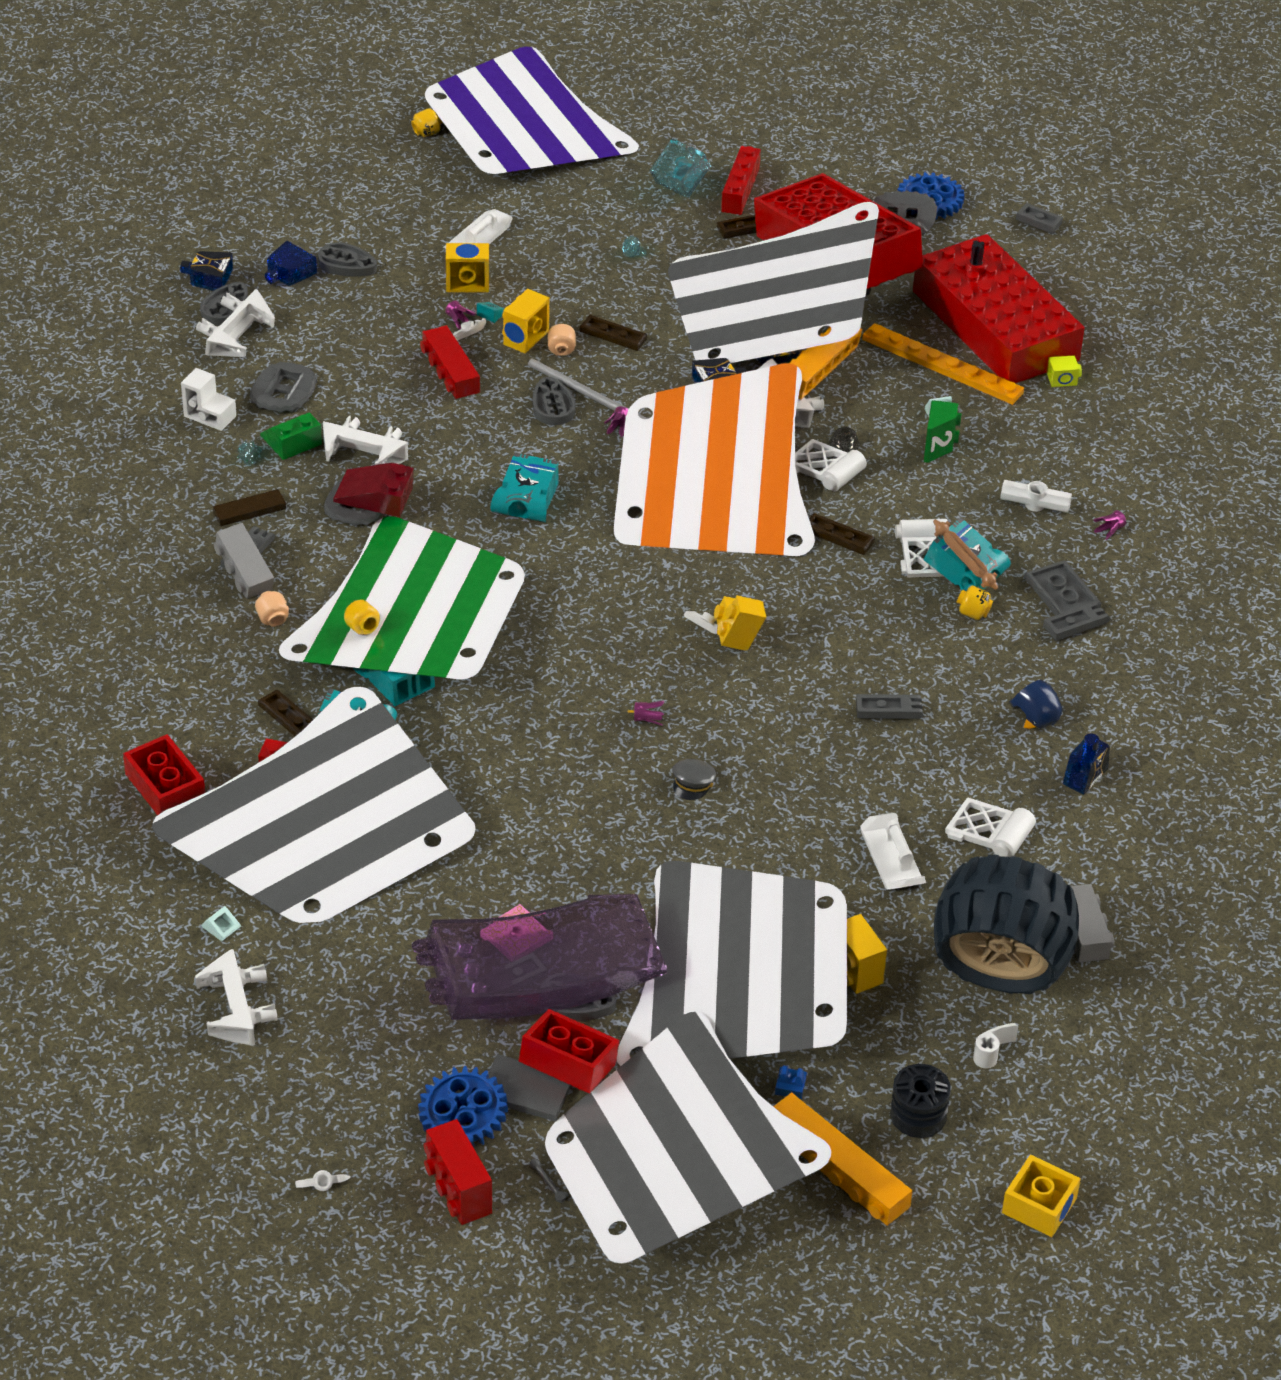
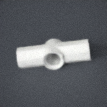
(1036, 496)

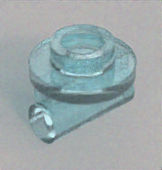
(631, 247)
(248, 452)

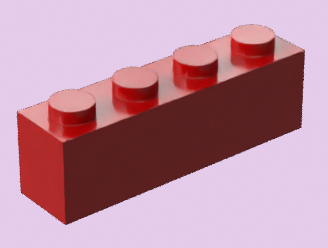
(741, 180)
(450, 362)

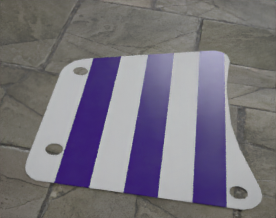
(522, 116)

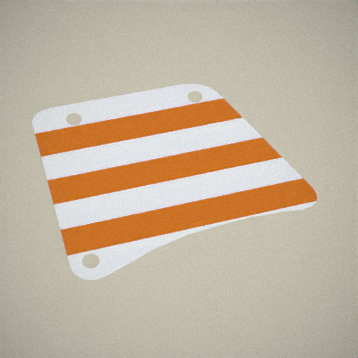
(715, 467)

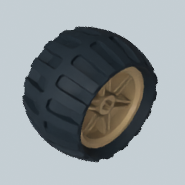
(1006, 924)

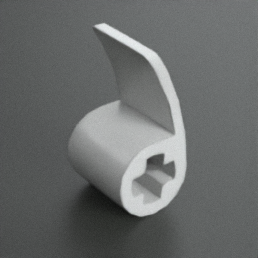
(988, 1044)

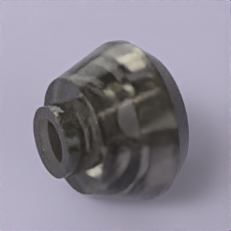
(844, 439)

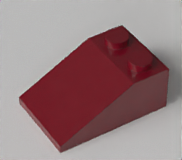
(377, 488)

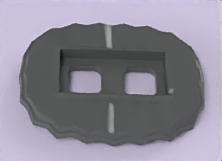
(911, 201)
(269, 382)
(340, 512)

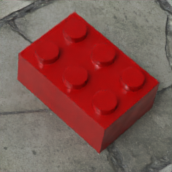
(162, 774)
(569, 1051)
(458, 1172)

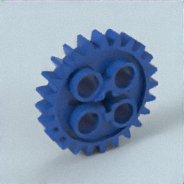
(946, 193)
(465, 1105)

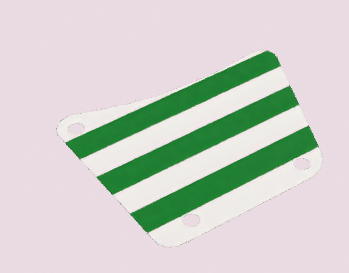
(430, 602)

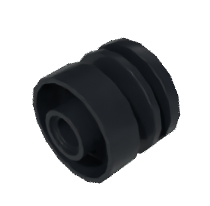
(920, 1100)

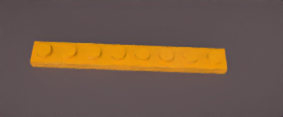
(943, 363)

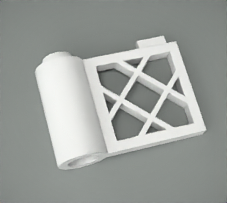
(836, 471)
(920, 534)
(1006, 833)

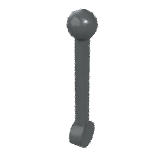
(560, 1196)

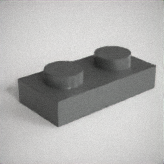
(1039, 218)

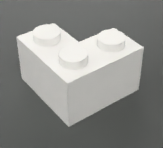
(204, 403)

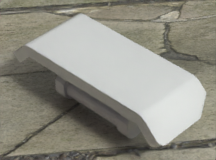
(484, 228)
(890, 851)

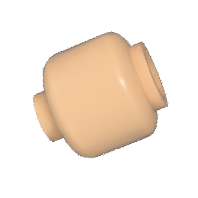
(561, 339)
(272, 608)

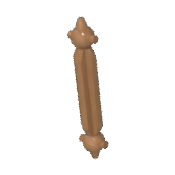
(965, 554)

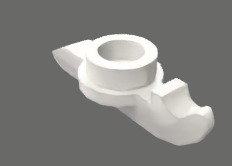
(469, 328)
(706, 620)
(322, 1180)

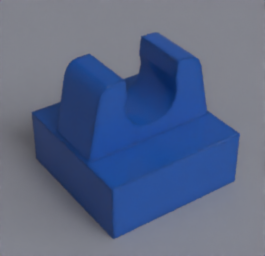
(790, 1081)

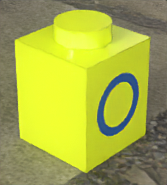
(1063, 371)

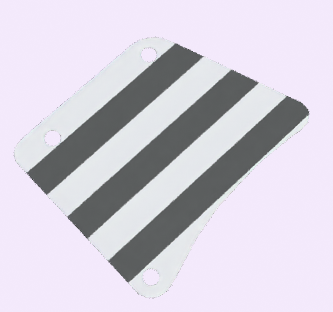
(778, 290)
(323, 815)
(747, 957)
(675, 1143)

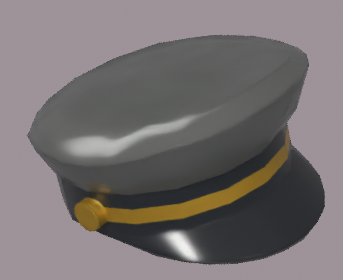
(692, 778)

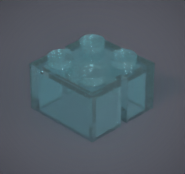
(677, 169)

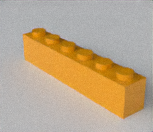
(821, 360)
(851, 1166)

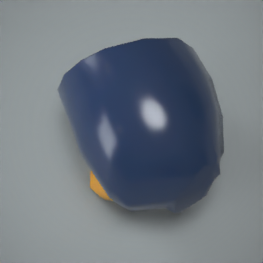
(1039, 704)

